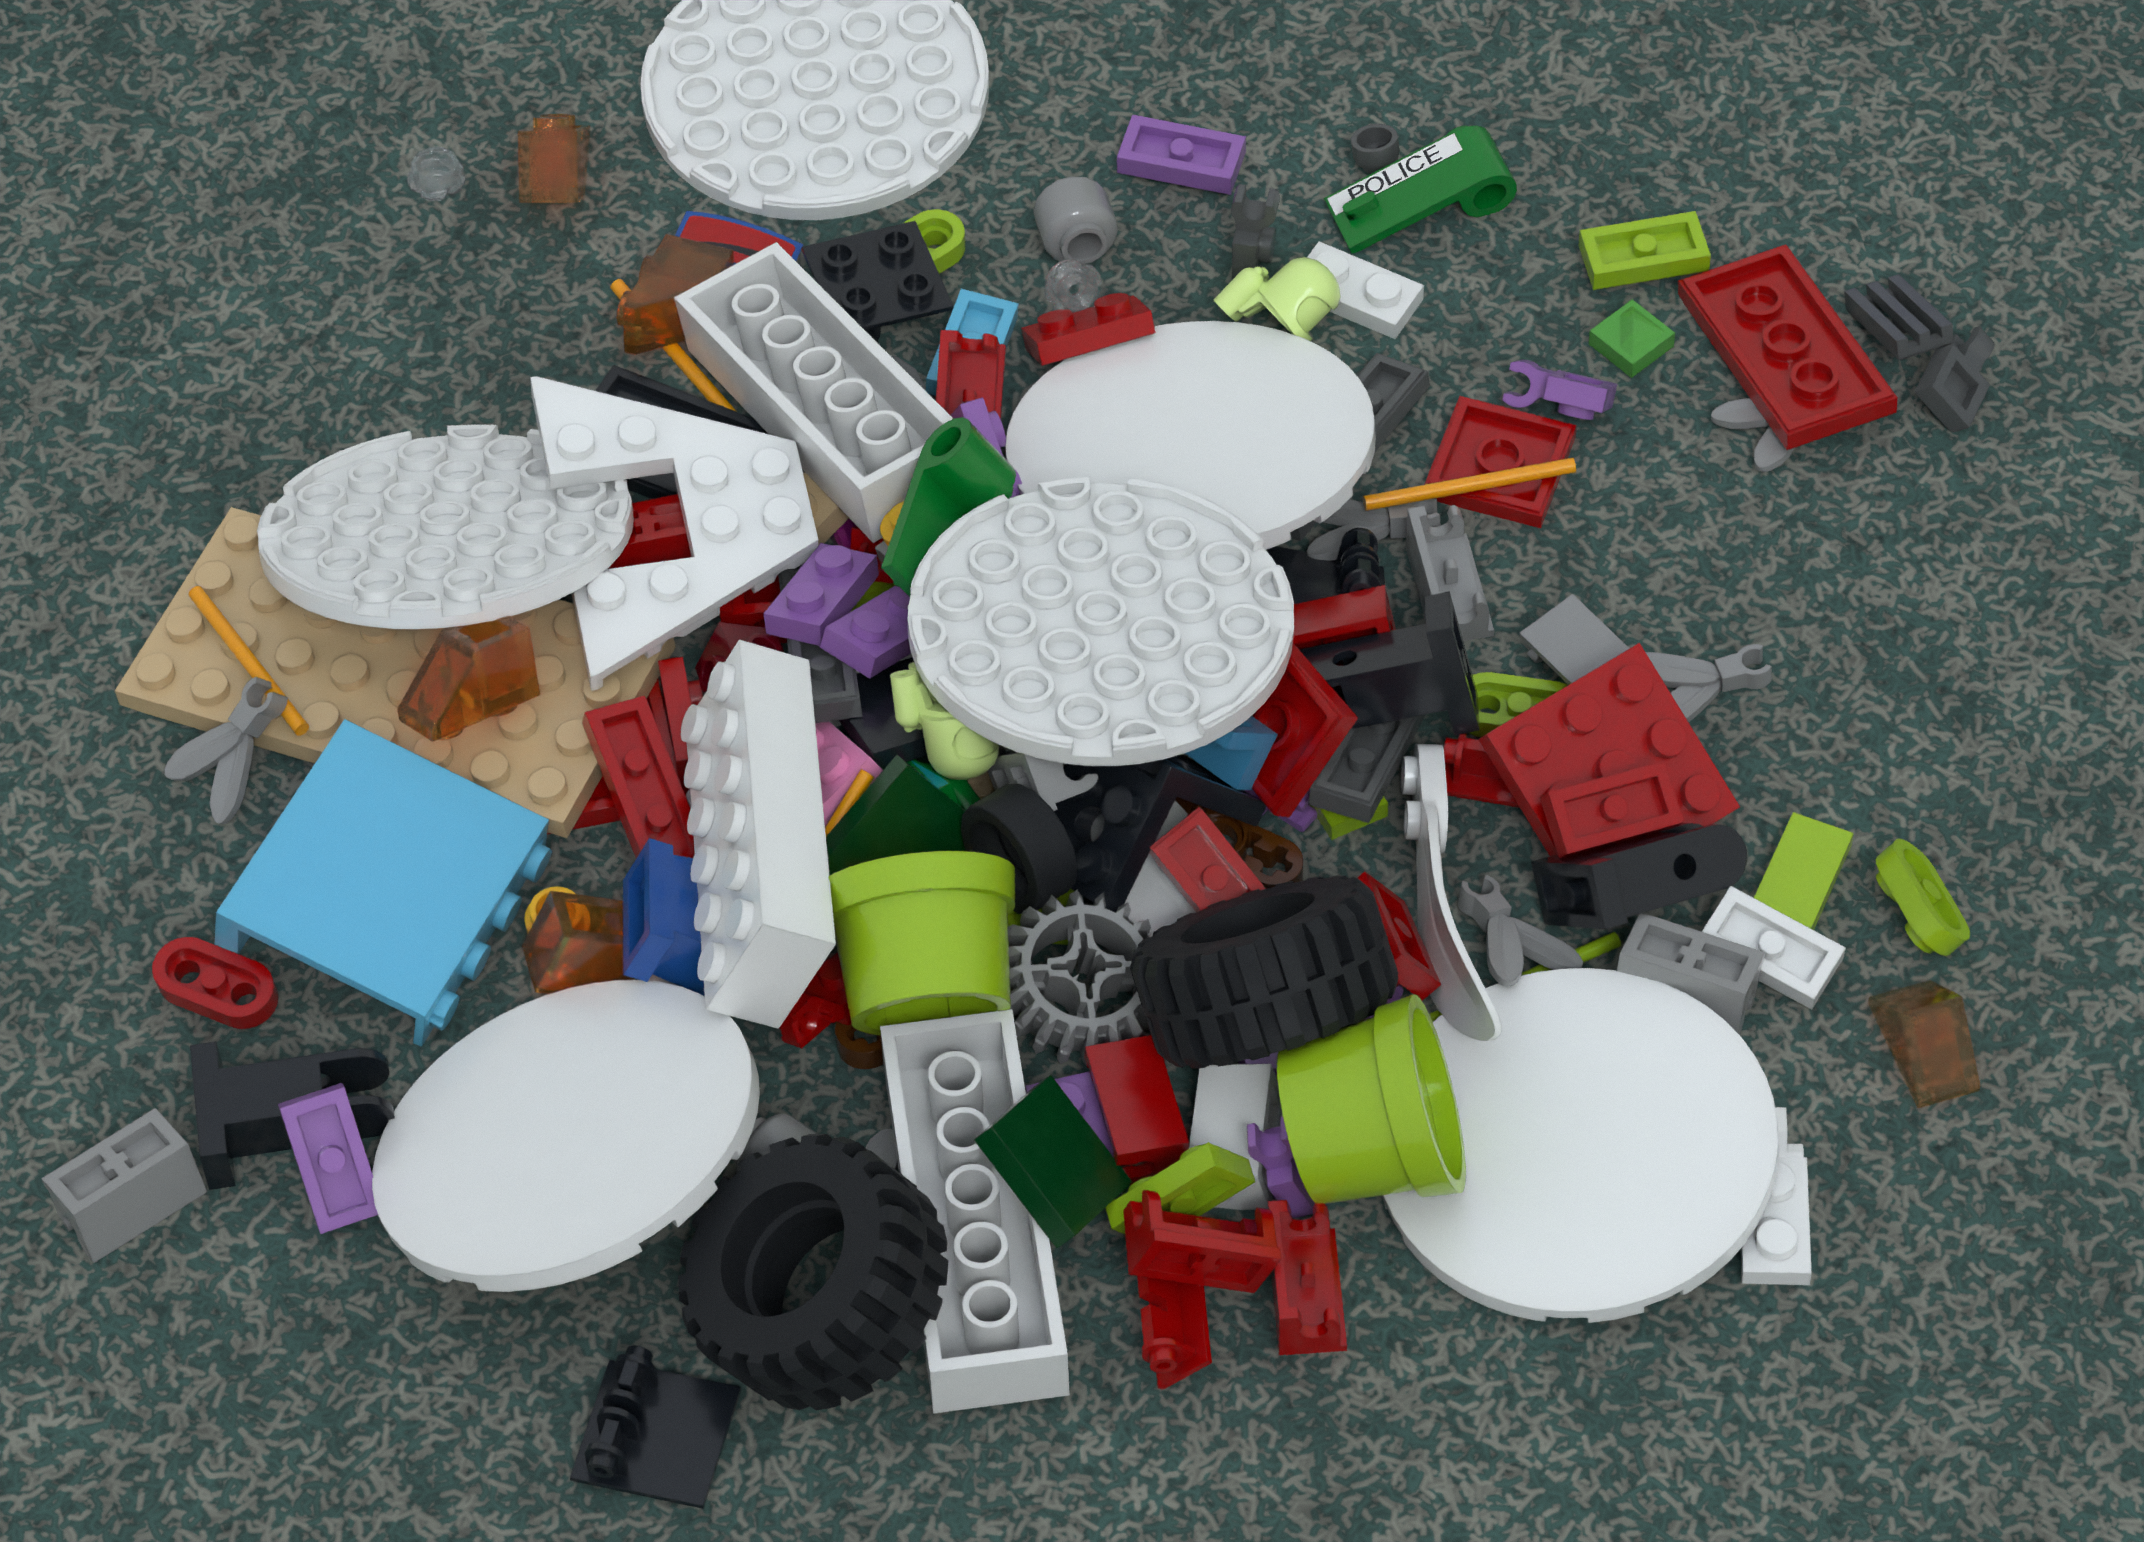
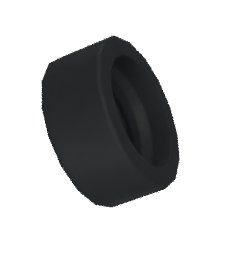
(1029, 835)

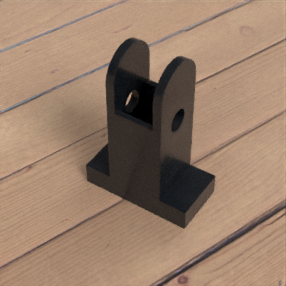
(1405, 671)
(1638, 875)
(240, 1103)

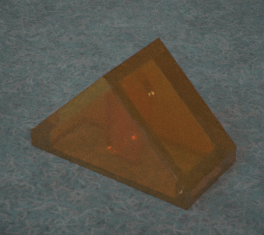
(1928, 1040)

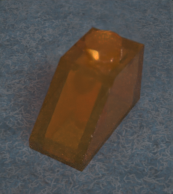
(575, 942)

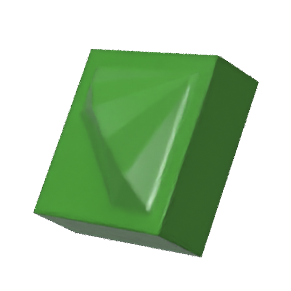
(1631, 338)

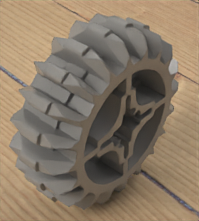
(1037, 984)

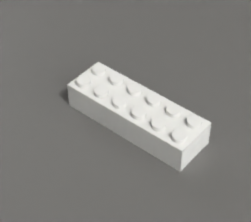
(812, 380)
(757, 835)
(1001, 1309)

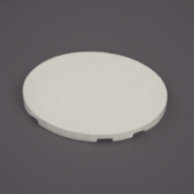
(814, 100)
(1207, 409)
(438, 531)
(1100, 621)
(565, 1135)
(1605, 1148)

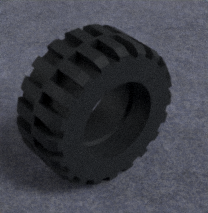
(1264, 972)
(864, 1312)

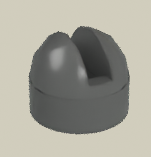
(1375, 146)

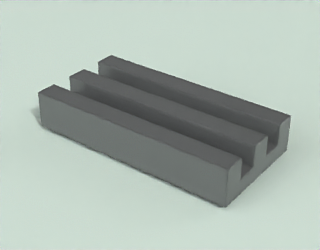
(1908, 312)

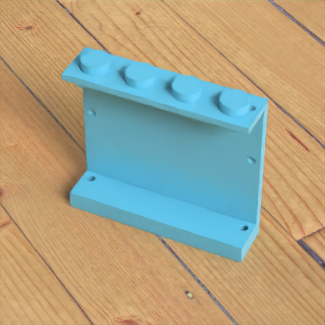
(388, 876)

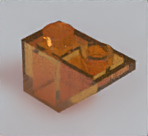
(553, 160)
(650, 309)
(471, 677)

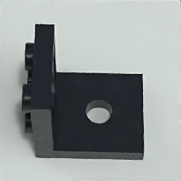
(1134, 808)

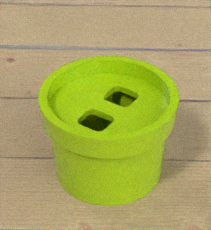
(923, 936)
(1373, 1109)

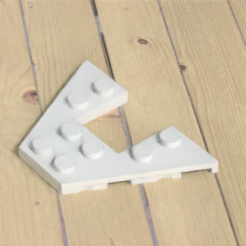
(738, 503)

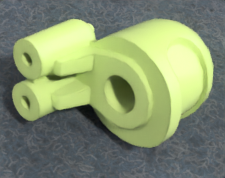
(1295, 295)
(949, 744)

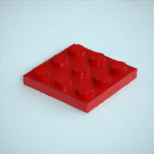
(1601, 727)

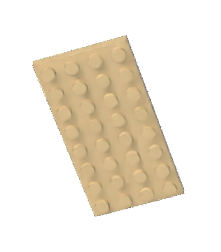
(362, 674)

